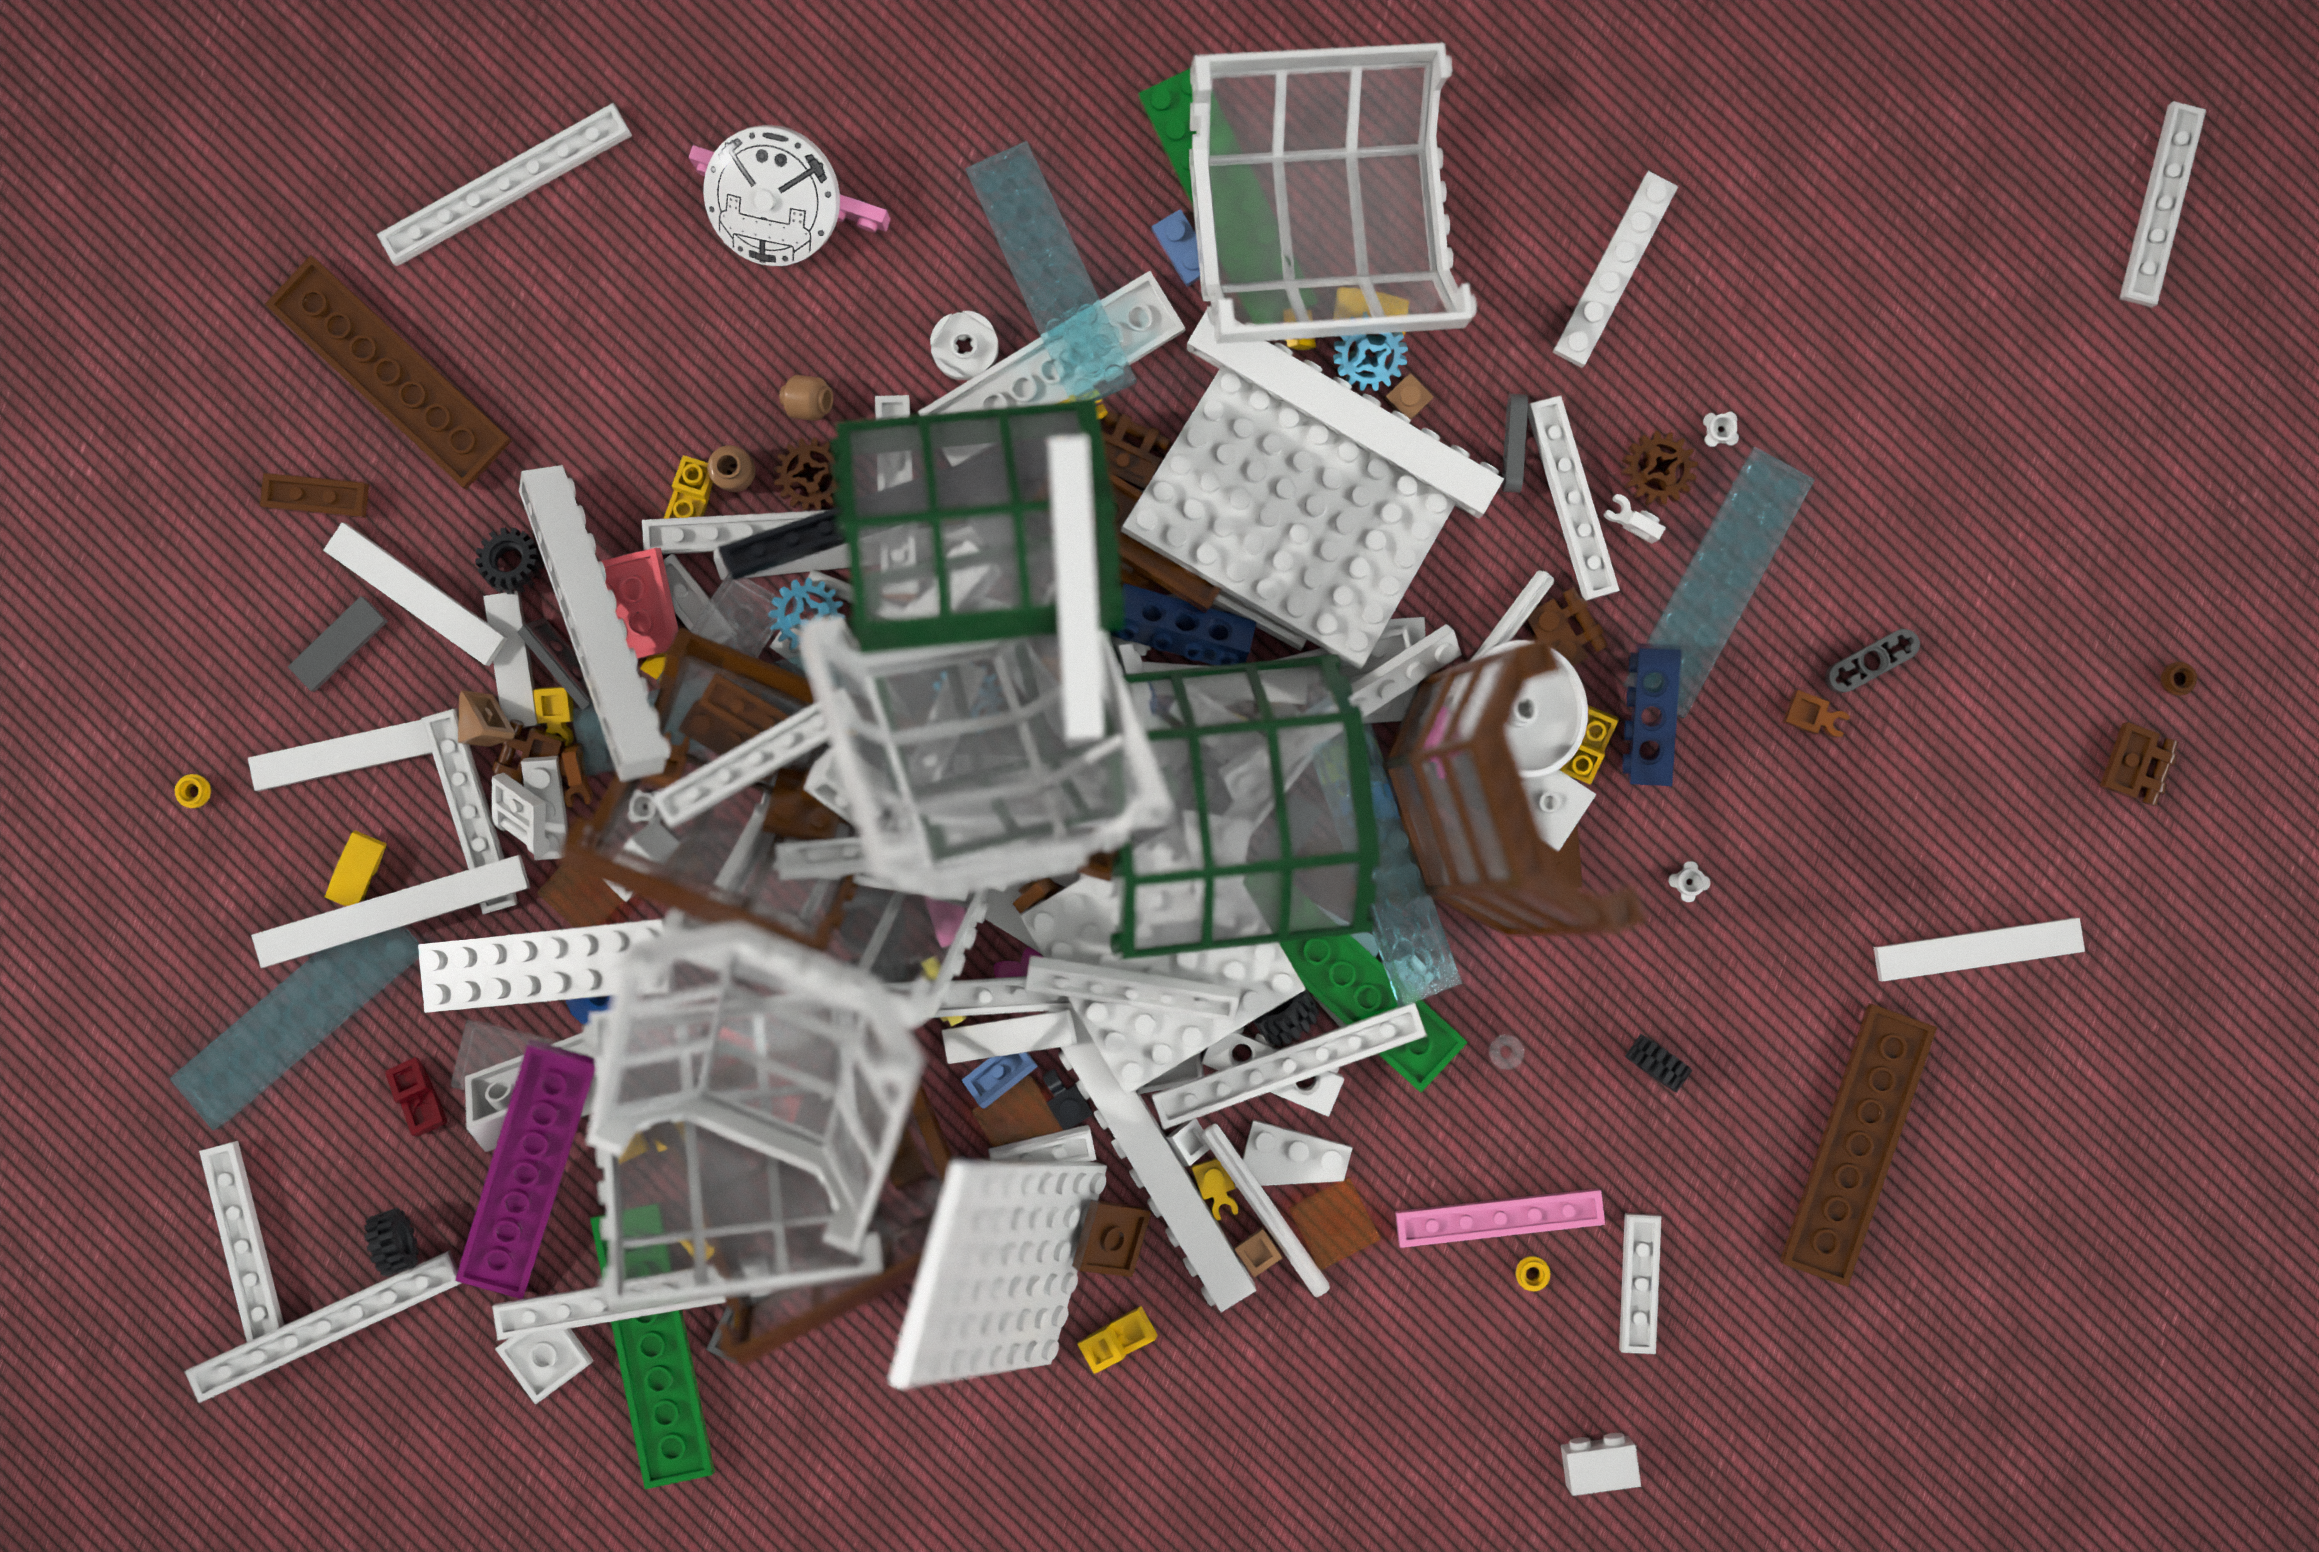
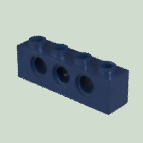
(1184, 629)
(1658, 767)

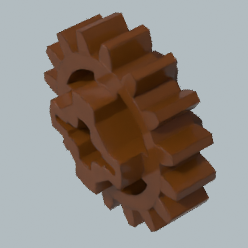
(796, 477)
(1663, 480)

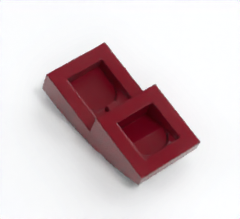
(417, 1096)

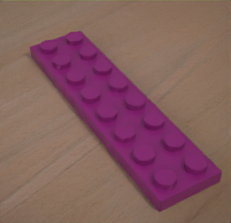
(526, 1168)

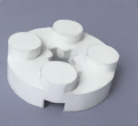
(959, 327)

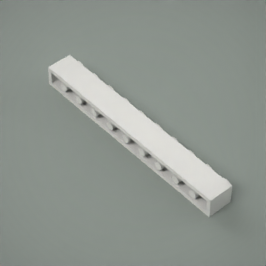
(1354, 416)
(593, 623)
(1160, 1172)

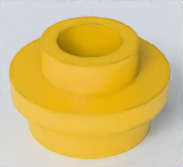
(183, 787)
(1540, 1280)

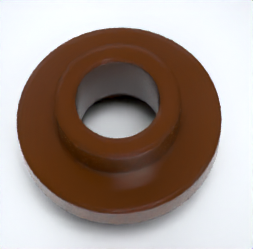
(2188, 678)

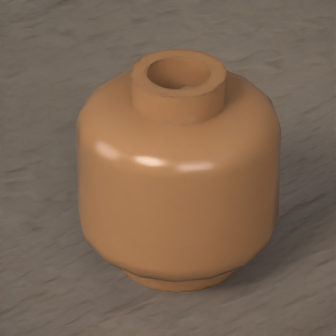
(806, 397)
(721, 464)

